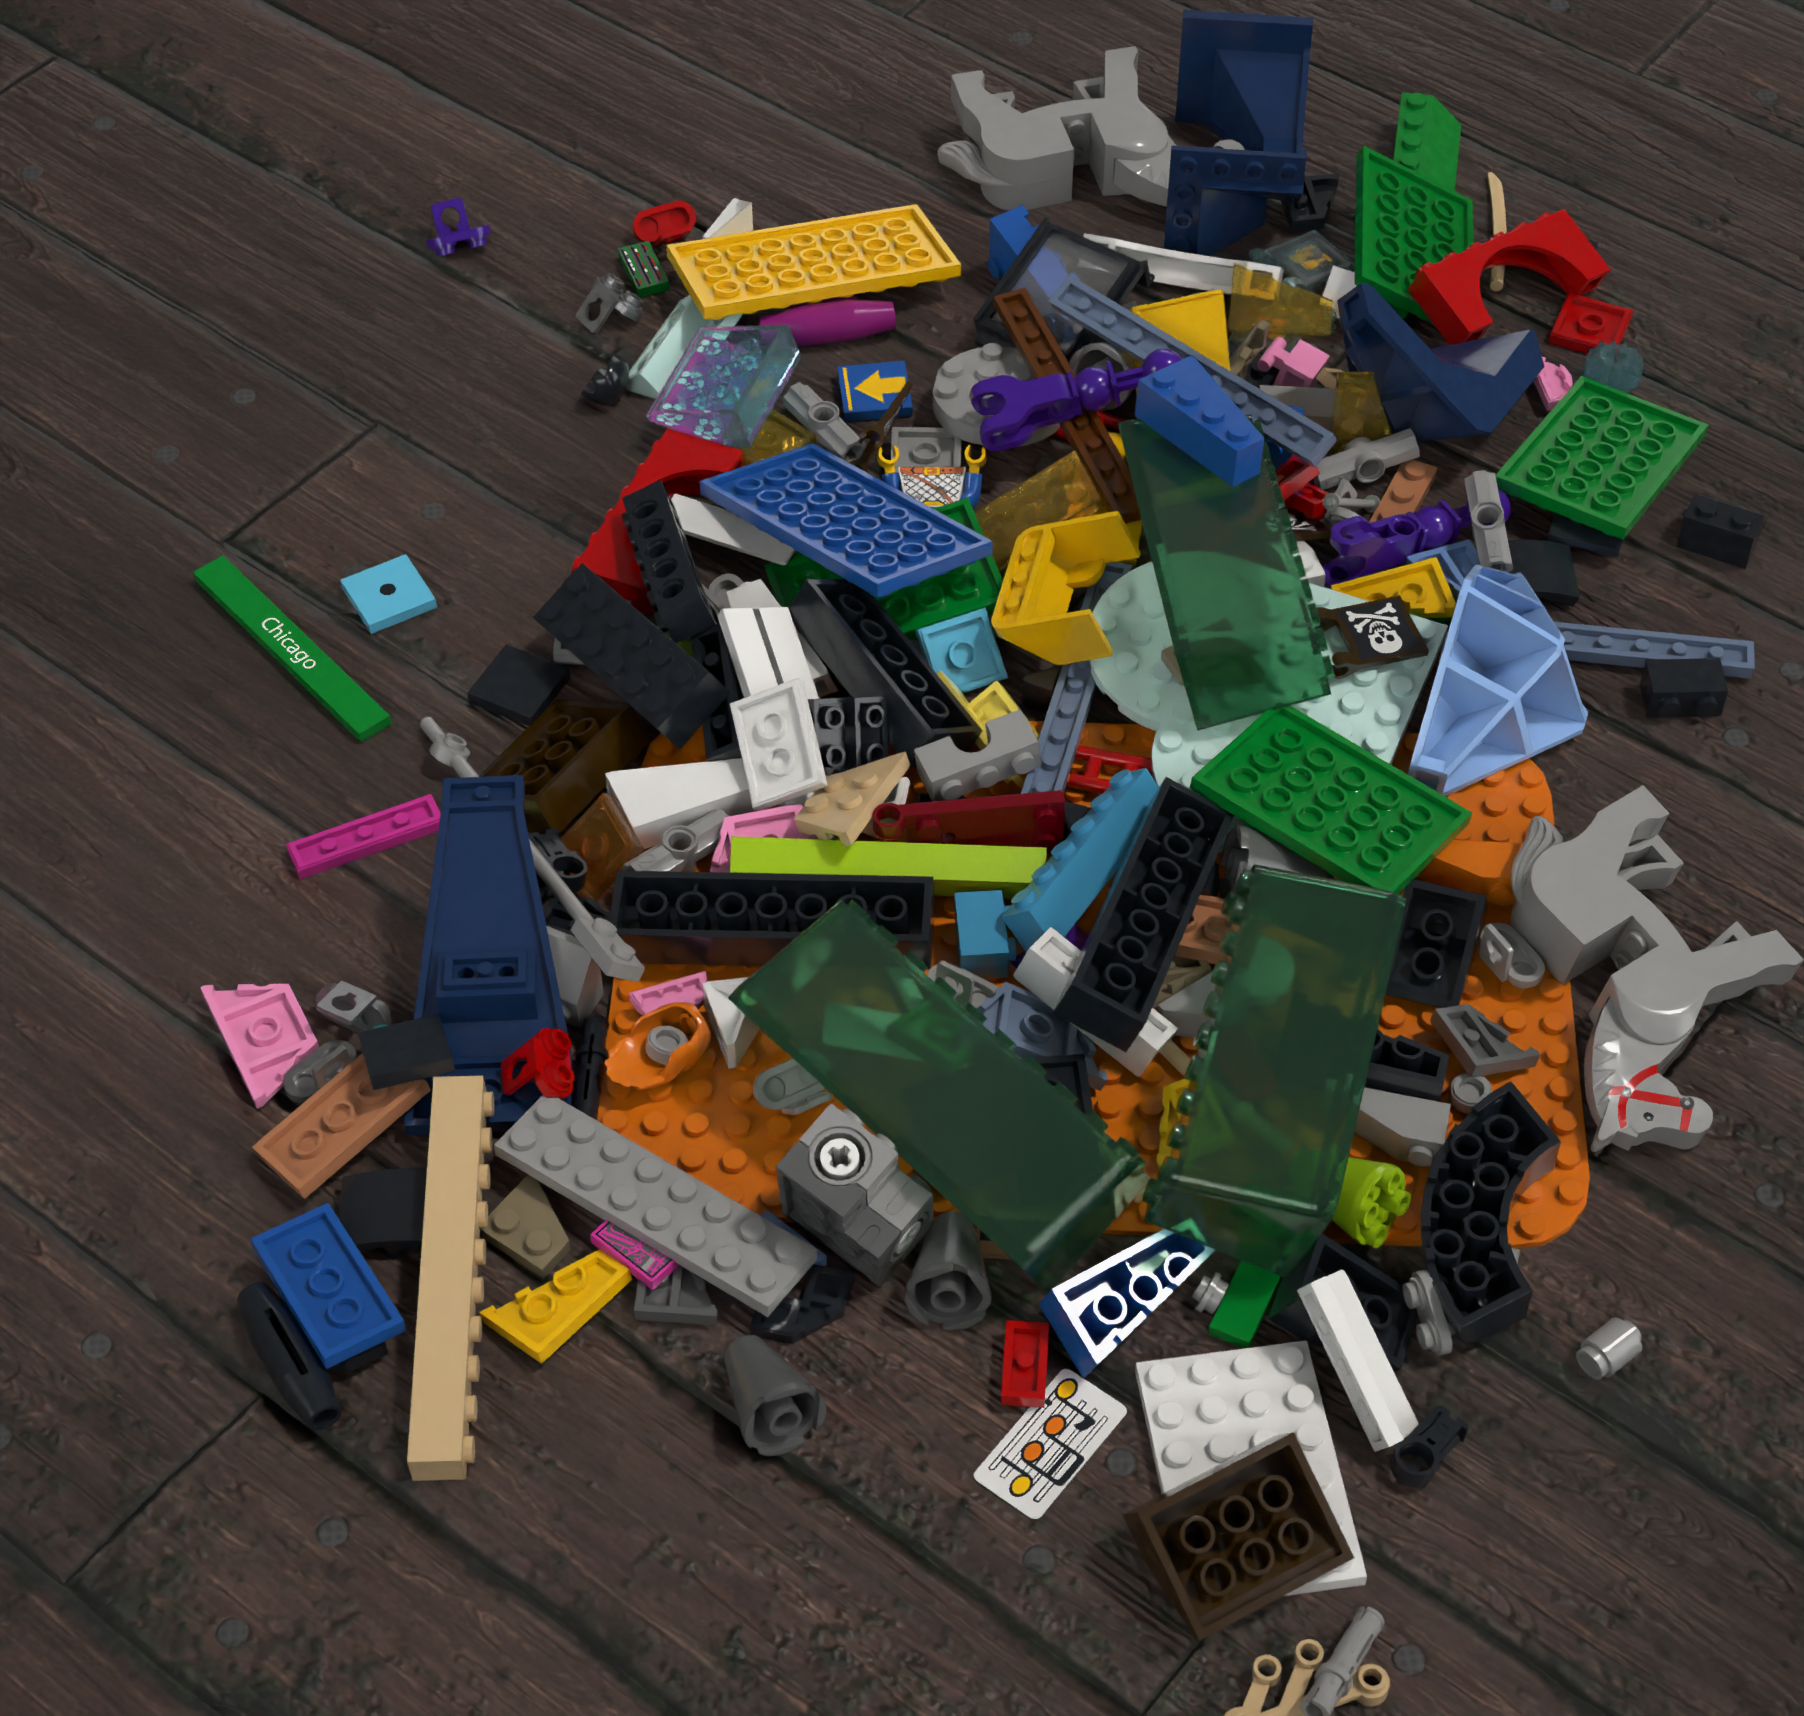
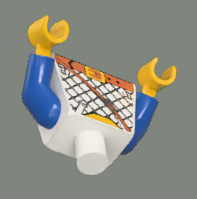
(936, 484)

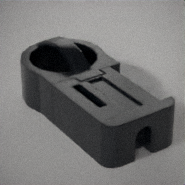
(561, 858)
(1431, 1443)

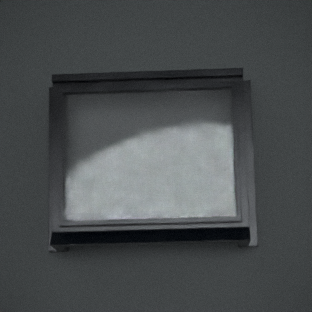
(1044, 266)

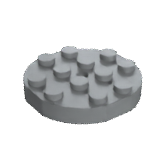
(959, 374)

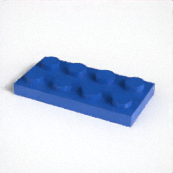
(327, 1285)

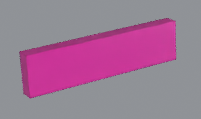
(364, 836)

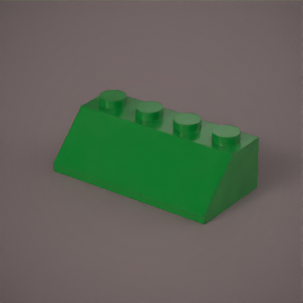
(1427, 138)

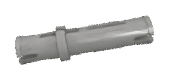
(1335, 1675)

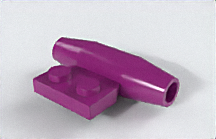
(834, 320)

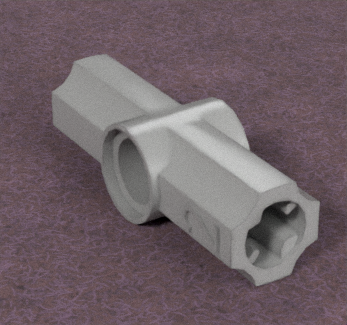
(824, 421)
(1366, 459)
(1486, 508)
(681, 846)

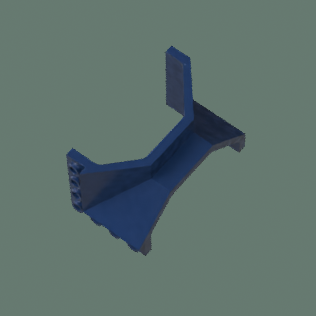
(1248, 86)

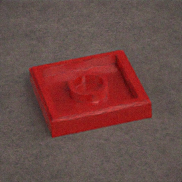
(1587, 322)

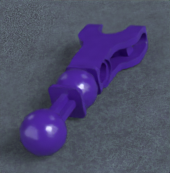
(1032, 404)
(1389, 541)

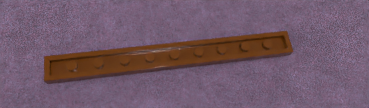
(1084, 432)

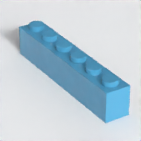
(1083, 861)

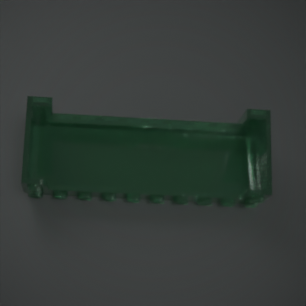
(1227, 582)
(1278, 1067)
(944, 1091)

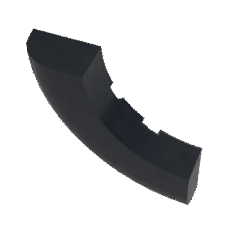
(1467, 1208)

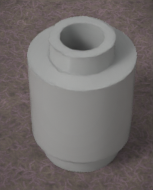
(1609, 1348)

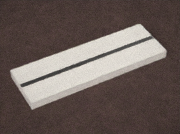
(766, 653)

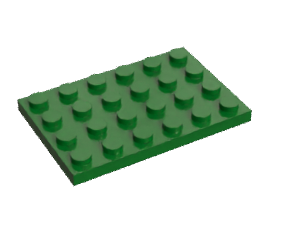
(1403, 225)
(1601, 457)
(911, 607)
(1331, 800)

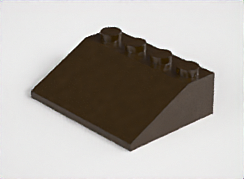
(567, 758)
(1239, 1535)

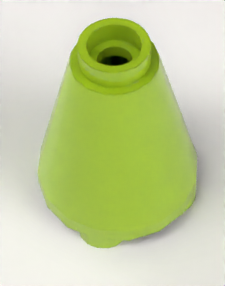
(1370, 1200)

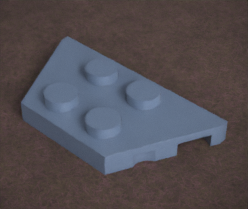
(1038, 1030)

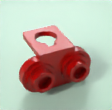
(664, 223)
(547, 1062)

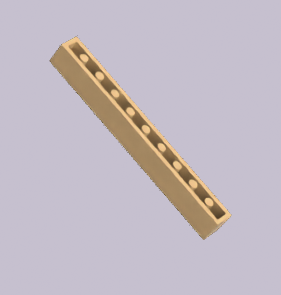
(450, 1281)

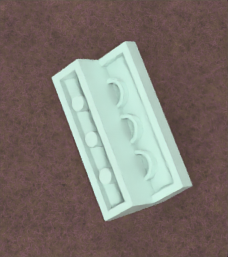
(668, 346)

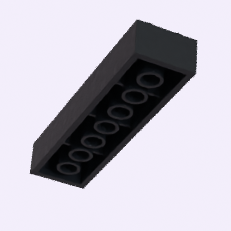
(755, 915)
(1144, 915)

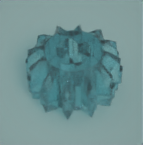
(1614, 366)

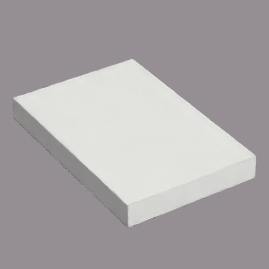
(778, 744)

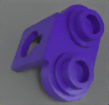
(446, 239)

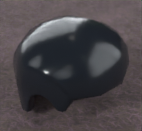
(608, 384)

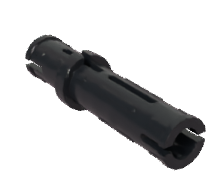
(591, 1062)

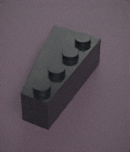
(1406, 1068)

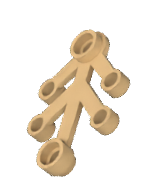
(1299, 1681)

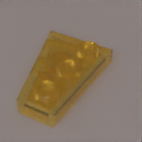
(1285, 307)
(1357, 410)

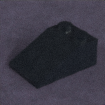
(1436, 944)
(1377, 1293)

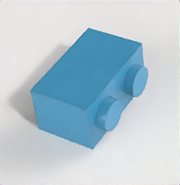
(983, 934)

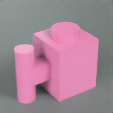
(1296, 368)

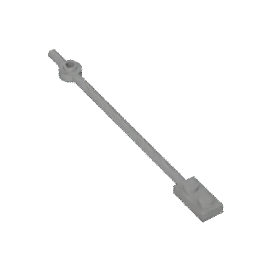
(596, 935)

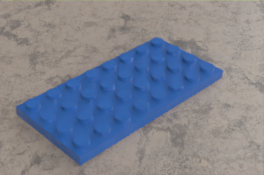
(846, 519)

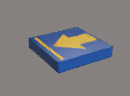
(871, 389)

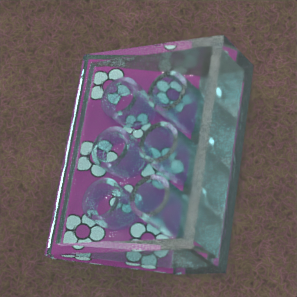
(727, 383)

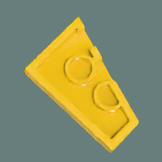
(1418, 584)
(553, 1312)

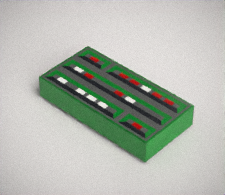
(643, 269)

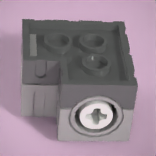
(853, 1195)

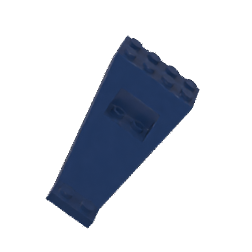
(484, 927)

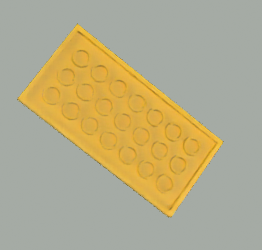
(812, 261)

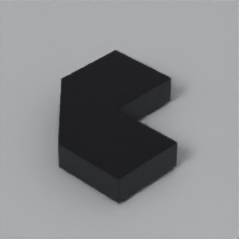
(822, 1304)

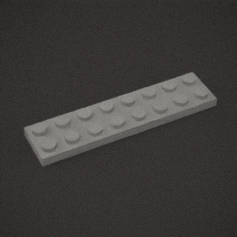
(657, 1203)

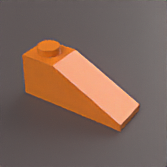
(1475, 868)

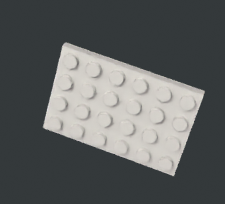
(1232, 1400)

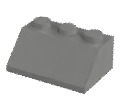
(576, 975)

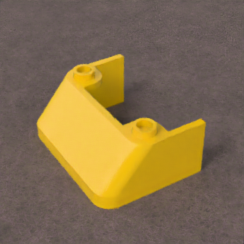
(1041, 581)

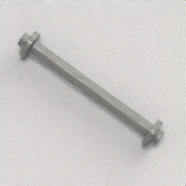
(1333, 501)

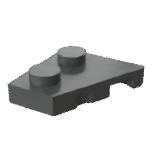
(1479, 1042)
(676, 1299)

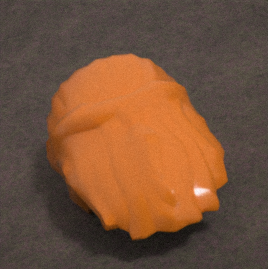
(632, 1066)

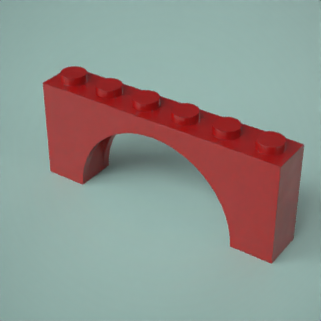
(1548, 245)
(680, 464)

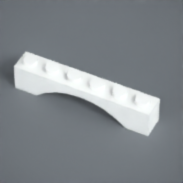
(1186, 269)

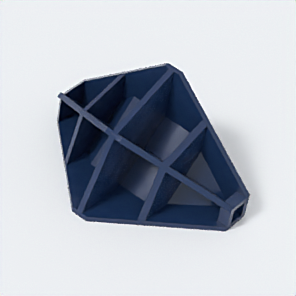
(1440, 389)

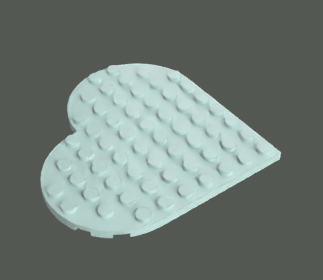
(1365, 707)

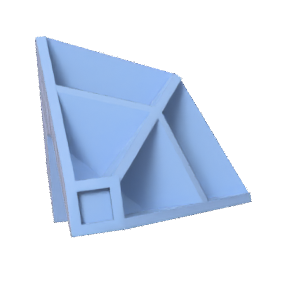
(1498, 686)

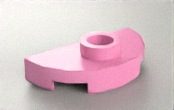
(1552, 384)
(679, 990)

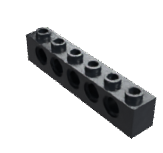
(666, 563)

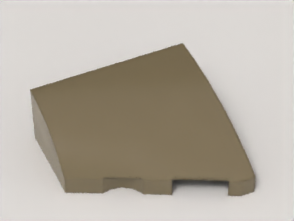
(1249, 348)

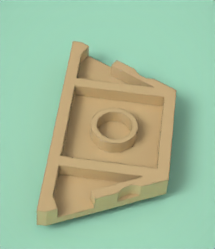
(850, 799)

